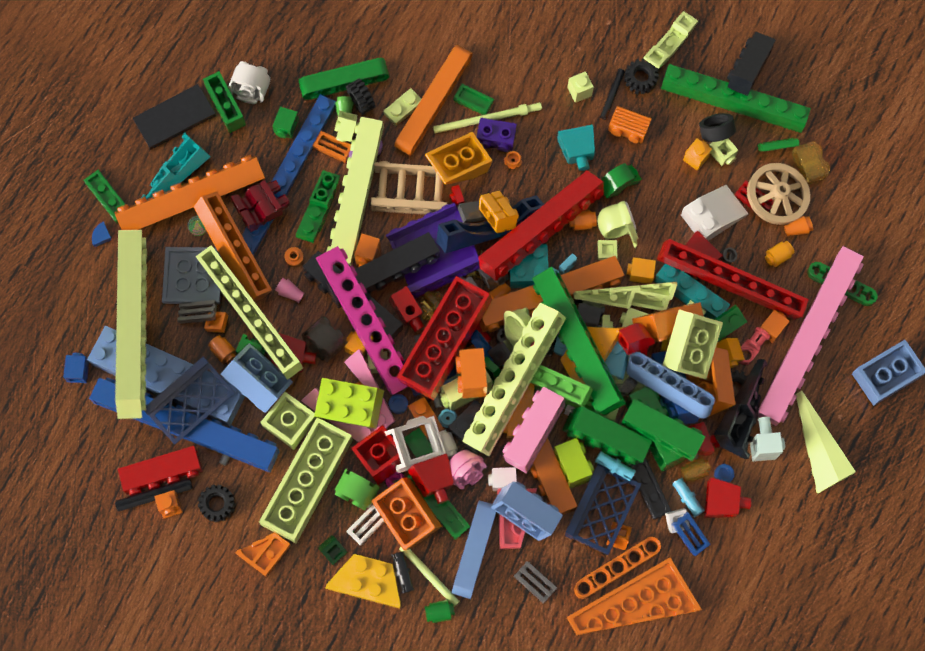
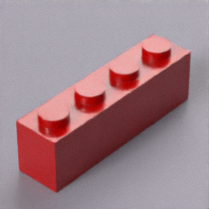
(160, 470)

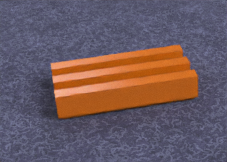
(329, 152)

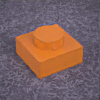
(217, 325)

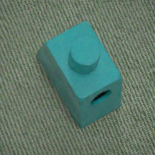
(578, 145)

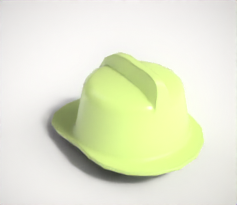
(514, 324)

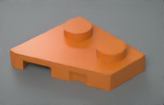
(264, 553)

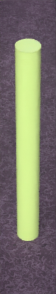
(430, 576)

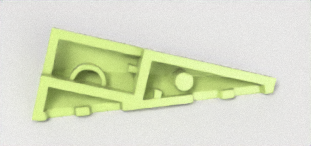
(646, 296)
(826, 457)

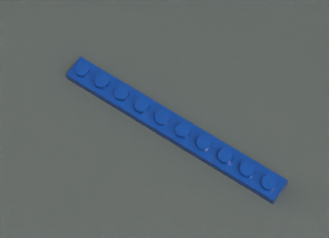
(295, 160)

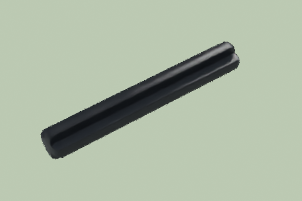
(148, 496)

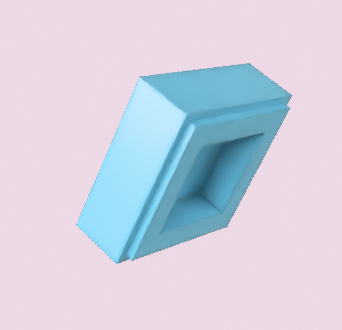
(568, 264)

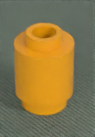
(779, 253)

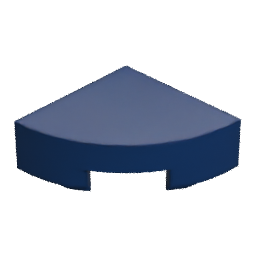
(100, 235)

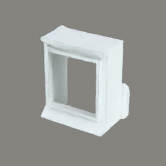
(433, 435)

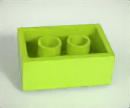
(349, 403)

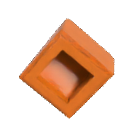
(623, 536)

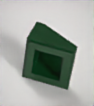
(332, 549)

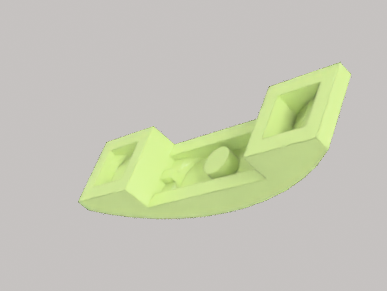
(671, 40)

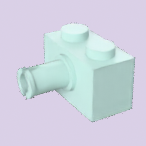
(766, 444)

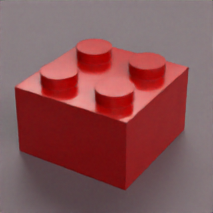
(378, 454)

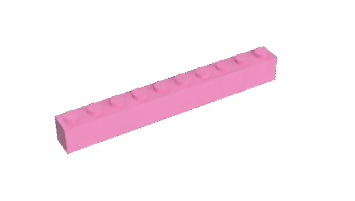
(809, 336)

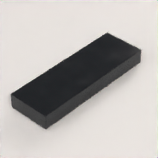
(650, 490)

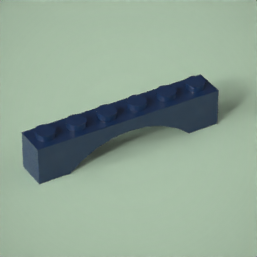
(458, 235)

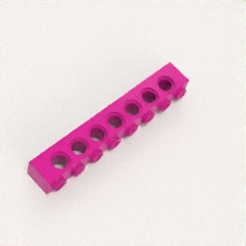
(354, 314)

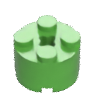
(356, 488)

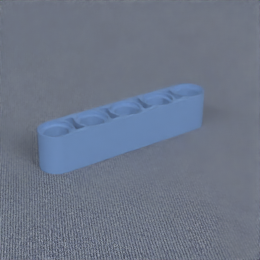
(670, 385)
(474, 550)

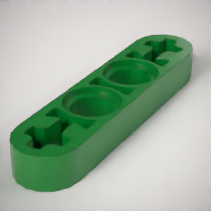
(858, 285)

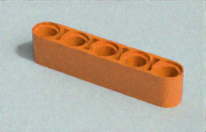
(624, 560)

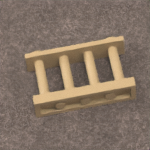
(400, 204)

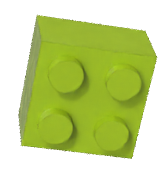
(573, 462)

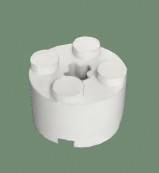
(249, 83)

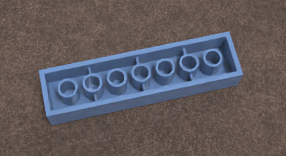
(162, 371)

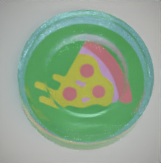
(196, 226)

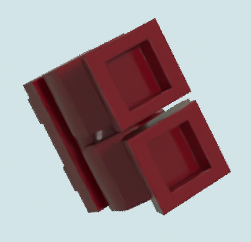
(263, 202)

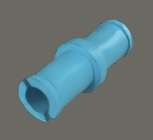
(615, 466)
(688, 497)

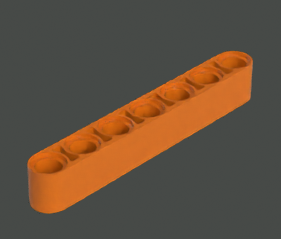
(433, 100)

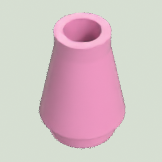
(289, 290)

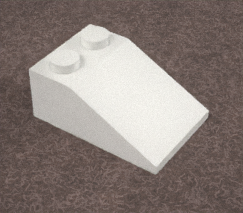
(713, 212)

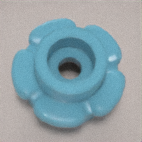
(447, 413)

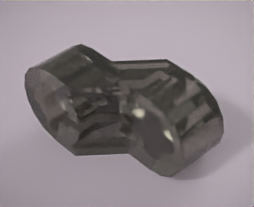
(627, 386)

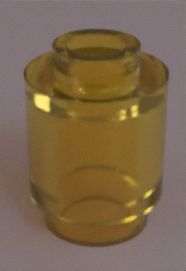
(696, 469)

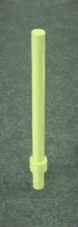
(520, 110)

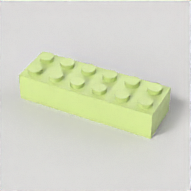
(306, 480)

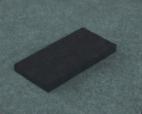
(174, 116)

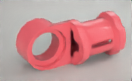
(752, 346)

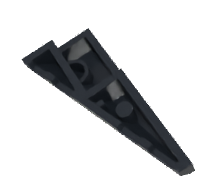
(738, 421)

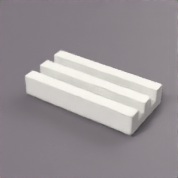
(360, 520)

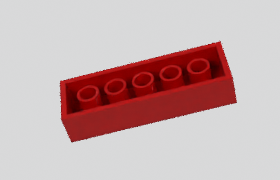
(444, 338)

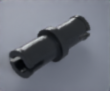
(402, 572)

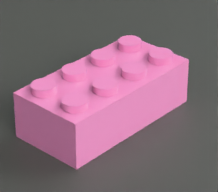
(534, 430)

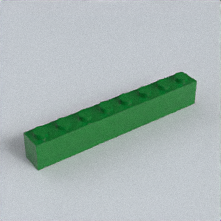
(755, 105)
(579, 342)

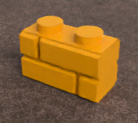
(498, 211)

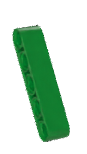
(335, 80)

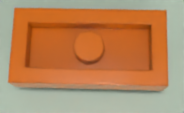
(422, 408)

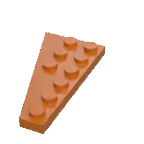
(645, 598)

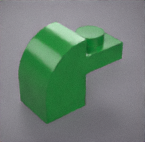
(620, 178)

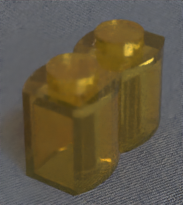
(810, 162)

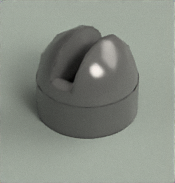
(731, 257)

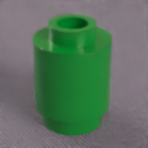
(439, 611)

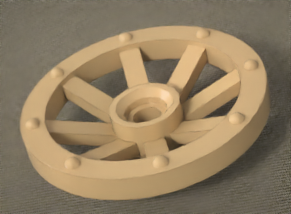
(778, 196)

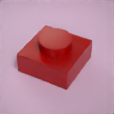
(456, 195)

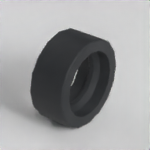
(717, 127)

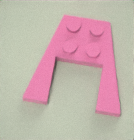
(362, 371)

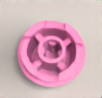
(466, 468)

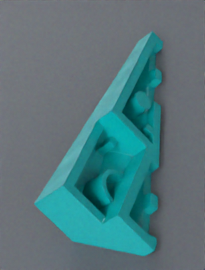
(179, 166)

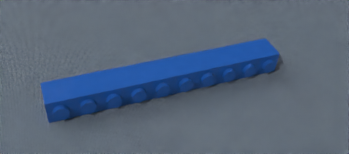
(207, 433)

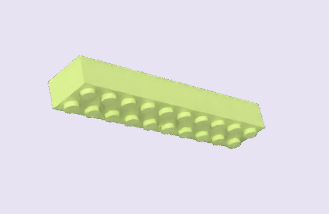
(131, 325)

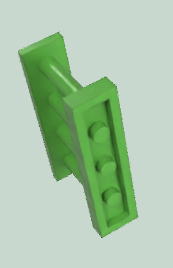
(574, 392)

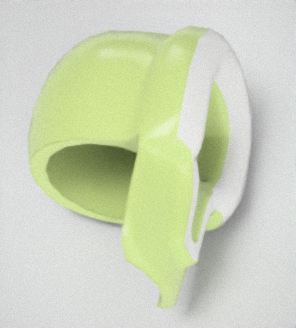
(617, 221)

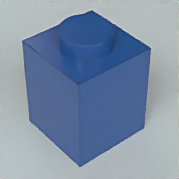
(76, 368)

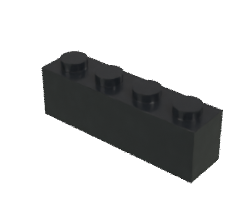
(751, 63)

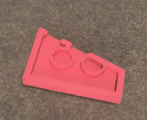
(509, 534)

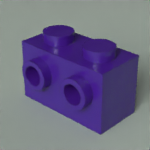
(496, 134)

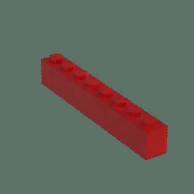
(541, 225)
(732, 279)

